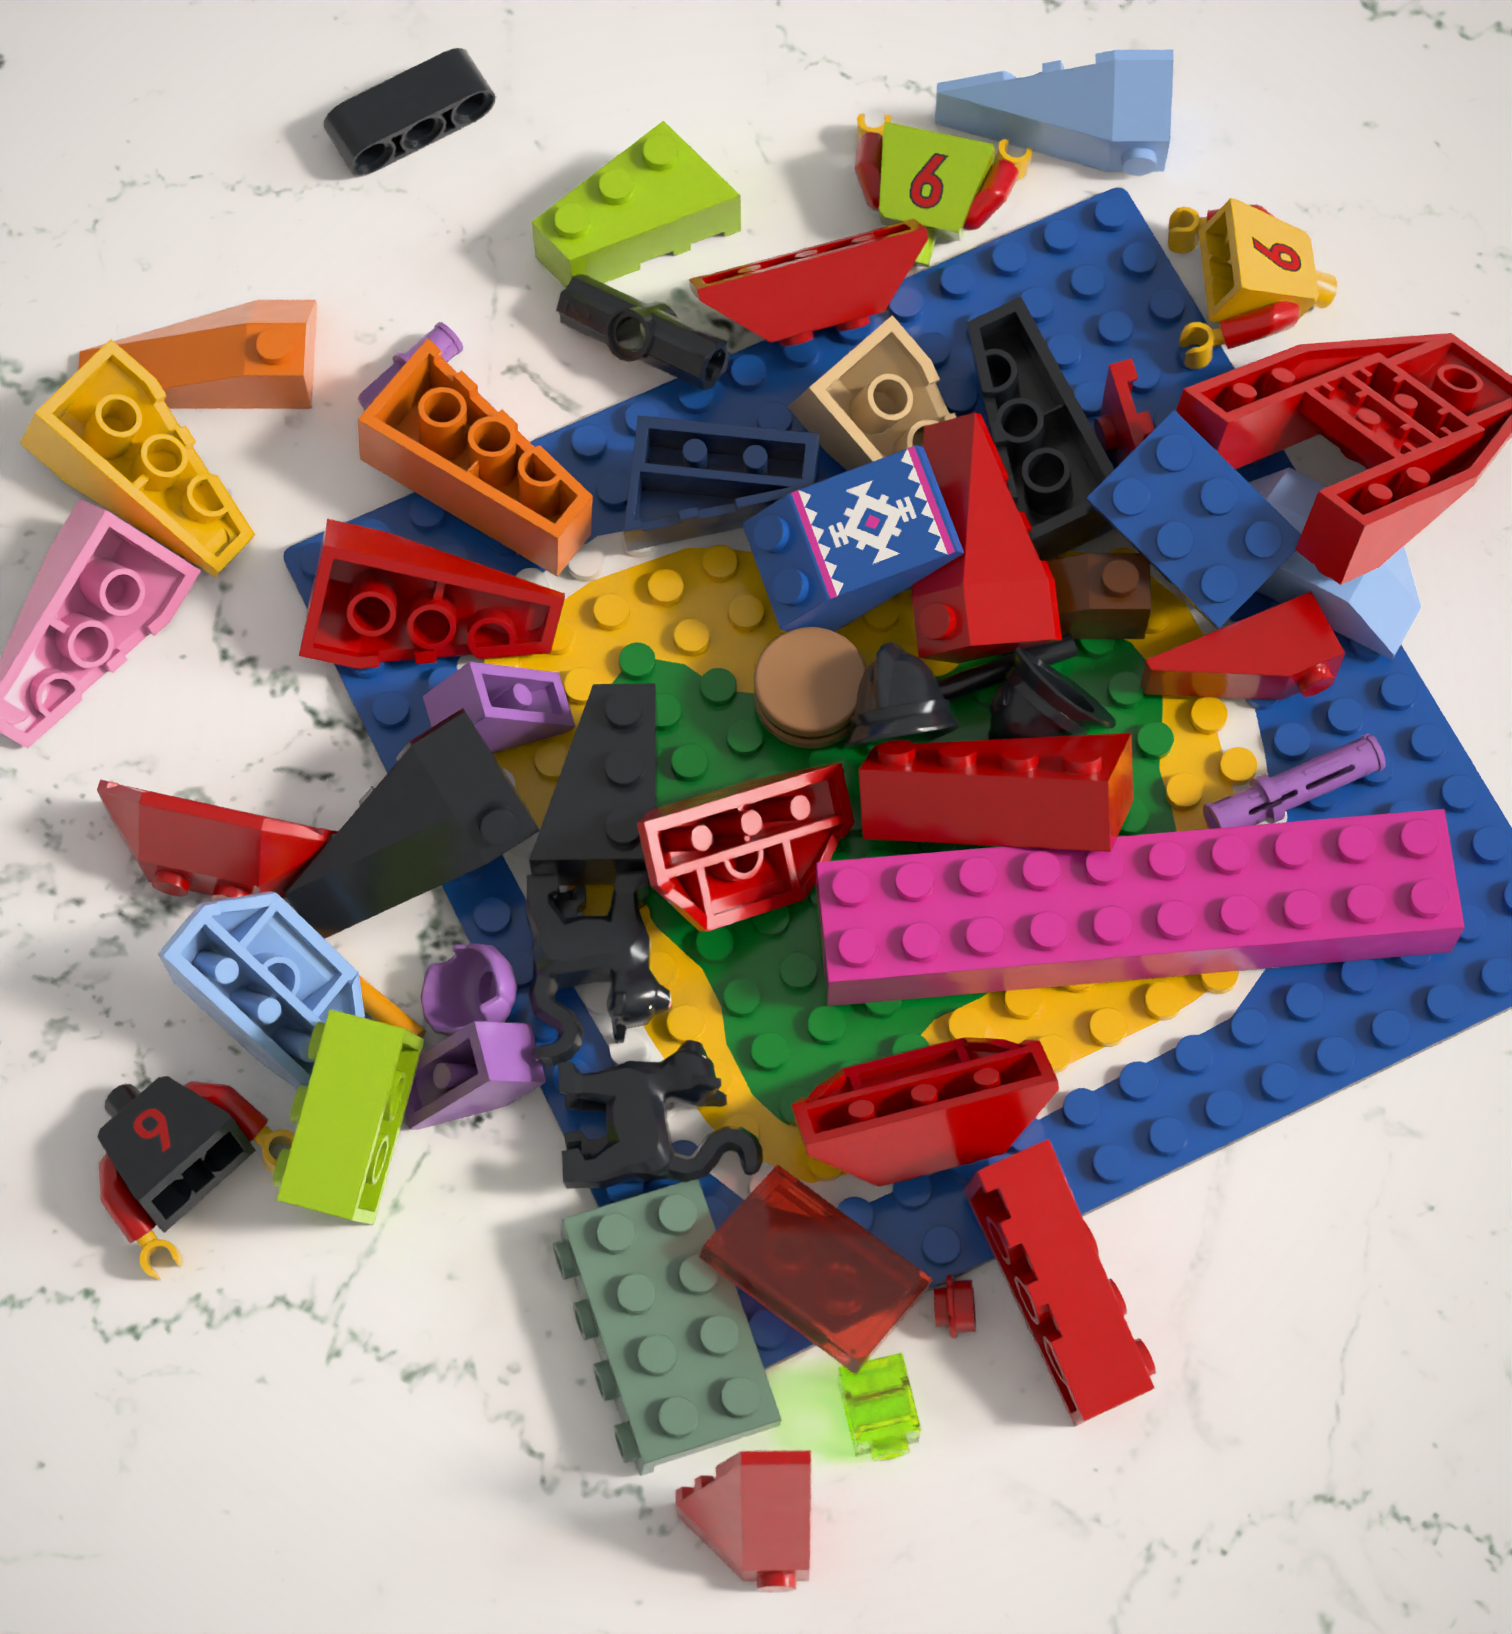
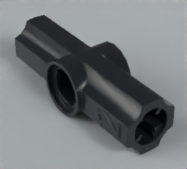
(668, 342)

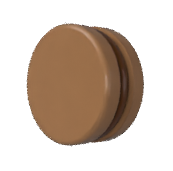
(808, 687)

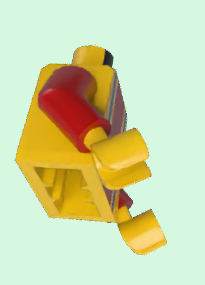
(1254, 275)

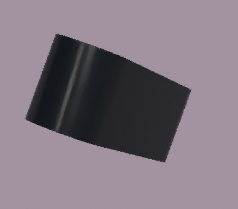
(409, 111)

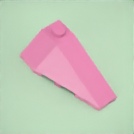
(86, 610)

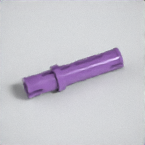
(1272, 796)

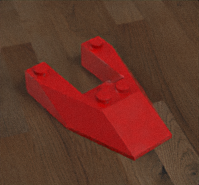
(1406, 408)

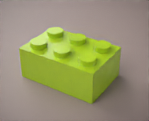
(348, 1116)

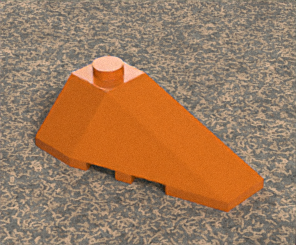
(232, 357)

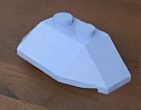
(1368, 609)
(262, 977)

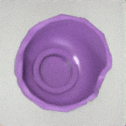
(468, 988)

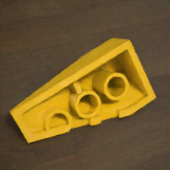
(128, 453)

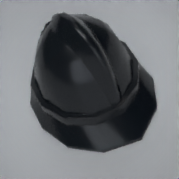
(899, 701)
(1043, 703)

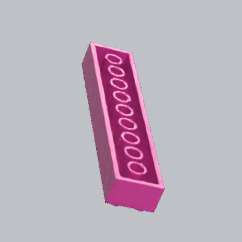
(1138, 911)

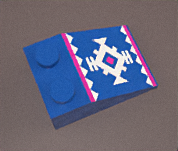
(852, 541)

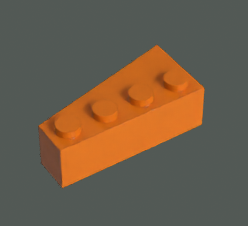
(473, 461)

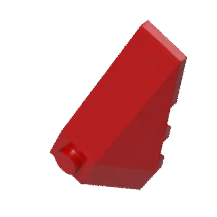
(999, 587)

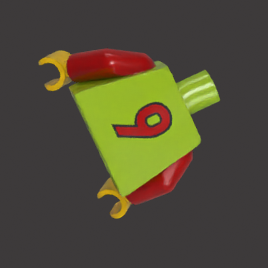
(933, 178)

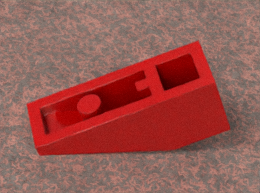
(1256, 658)

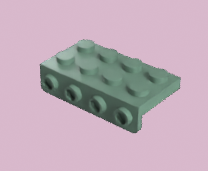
(664, 1327)

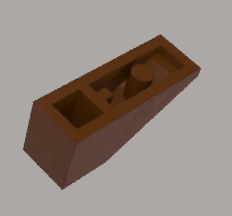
(1103, 595)

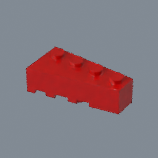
(1000, 791)
(1060, 1282)

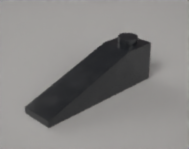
(422, 826)

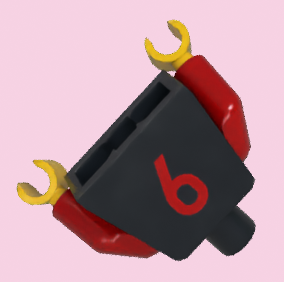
(172, 1151)

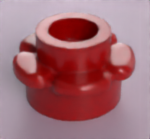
(955, 1306)

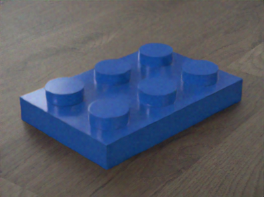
(1195, 519)

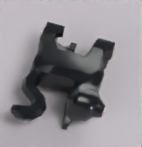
(589, 950)
(637, 1121)

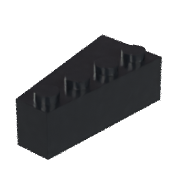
(1038, 430)

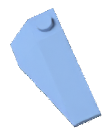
(1092, 114)

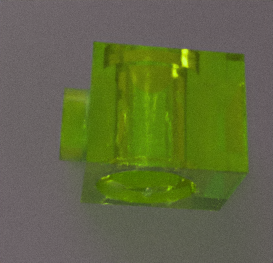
(880, 1408)

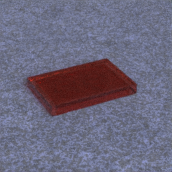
(816, 1268)

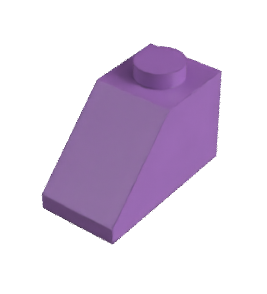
(503, 703)
(473, 1073)

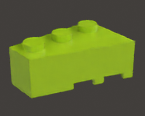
(635, 209)

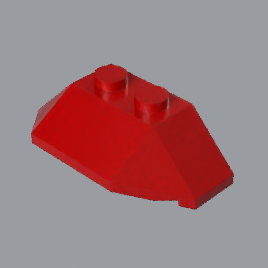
(817, 285)
(746, 844)
(208, 846)
(926, 1108)

